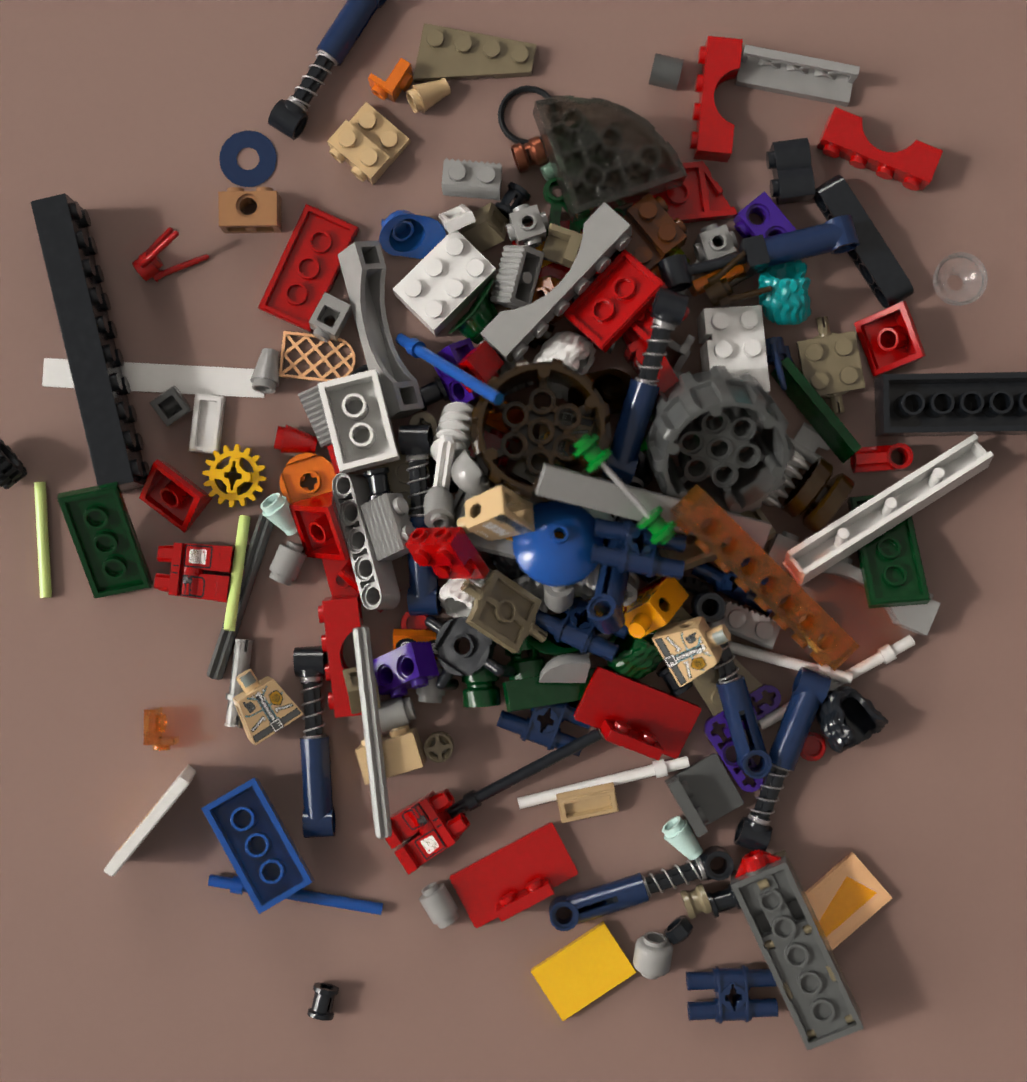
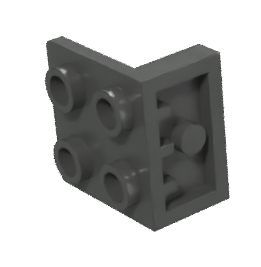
(704, 793)

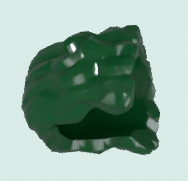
(635, 656)

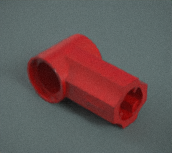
(879, 458)

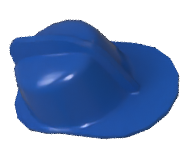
(410, 234)

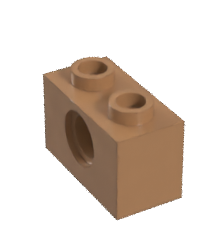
(264, 220)

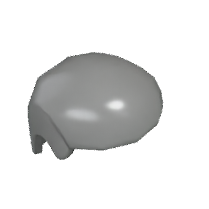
(468, 475)

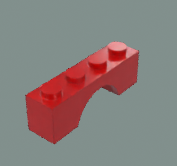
(713, 133)
(845, 139)
(340, 617)

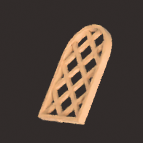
(302, 376)

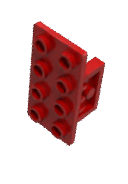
(636, 714)
(514, 876)

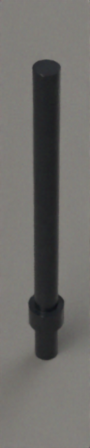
(474, 798)

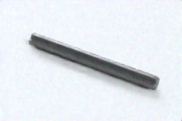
(251, 567)

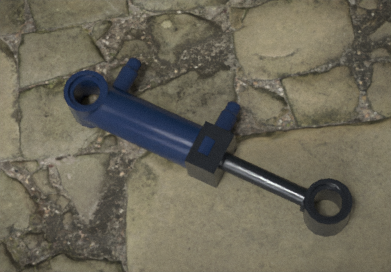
(832, 237)

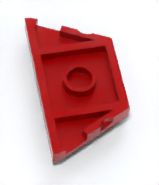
(698, 197)

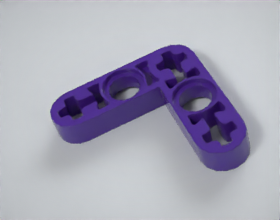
(714, 738)

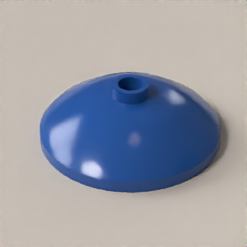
(552, 559)

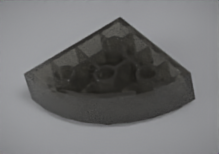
(604, 153)

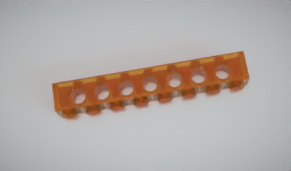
(832, 648)

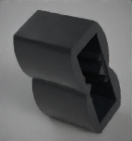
(791, 171)

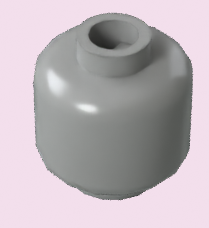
(653, 955)

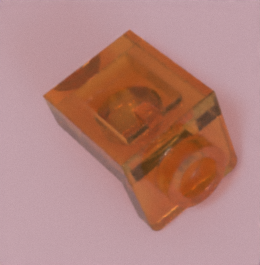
(154, 725)

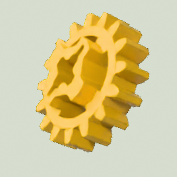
(235, 461)

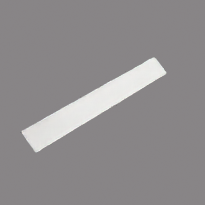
(161, 377)

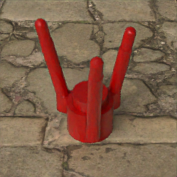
(149, 264)

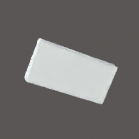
(456, 218)
(207, 423)

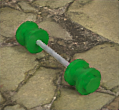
(595, 456)

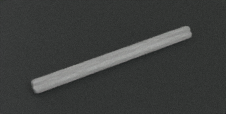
(372, 732)

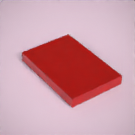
(614, 300)

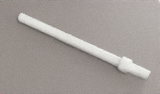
(884, 655)
(789, 662)
(657, 768)

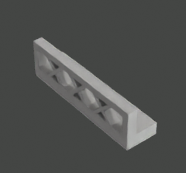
(796, 75)

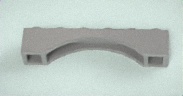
(364, 279)
(516, 328)
(911, 617)

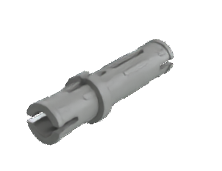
(240, 663)

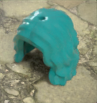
(789, 299)

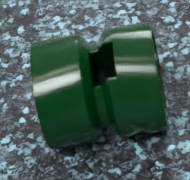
(527, 666)
(481, 690)

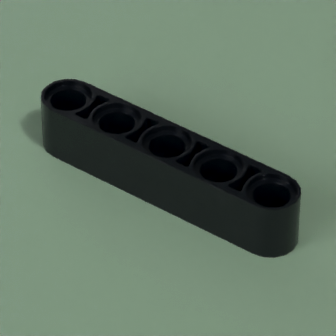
(872, 255)

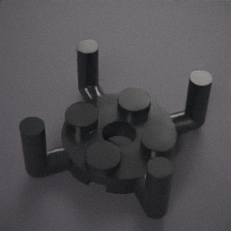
(453, 661)

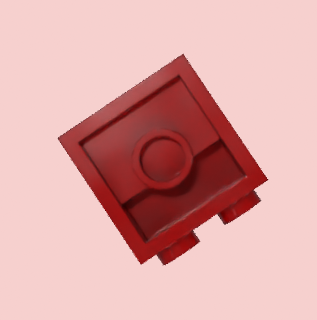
(447, 552)

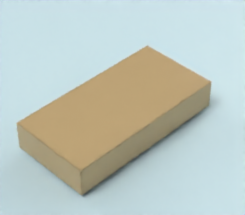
(587, 802)

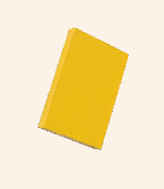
(583, 971)

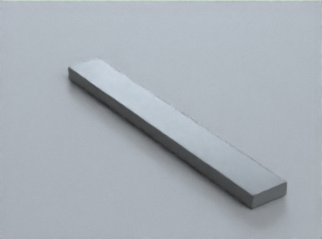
(607, 497)

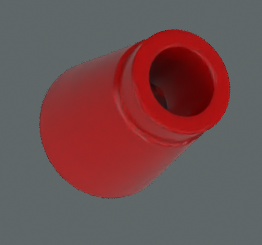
(294, 440)

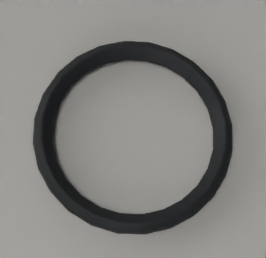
(508, 134)

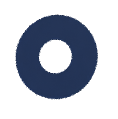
(229, 163)

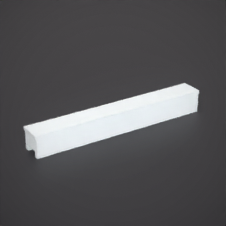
(886, 510)

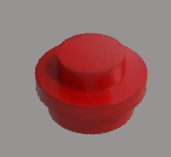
(814, 747)

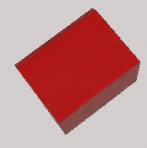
(890, 339)
(173, 495)
(320, 527)

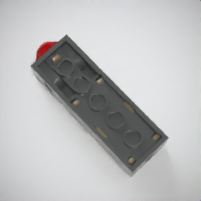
(795, 948)

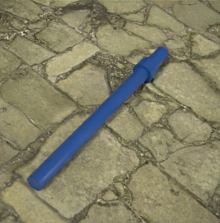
(418, 350)
(236, 886)

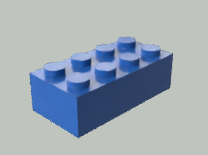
(258, 845)

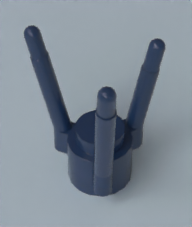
(776, 352)

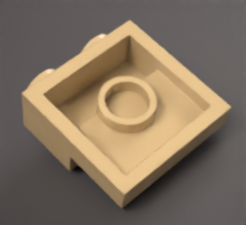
(367, 144)

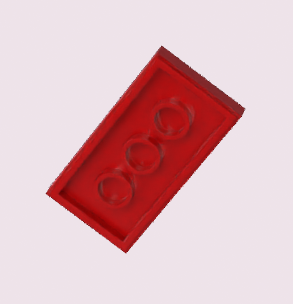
(307, 267)

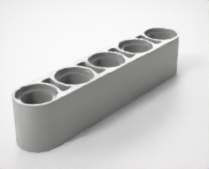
(374, 579)

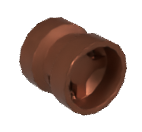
(535, 153)

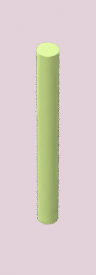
(43, 539)
(237, 573)

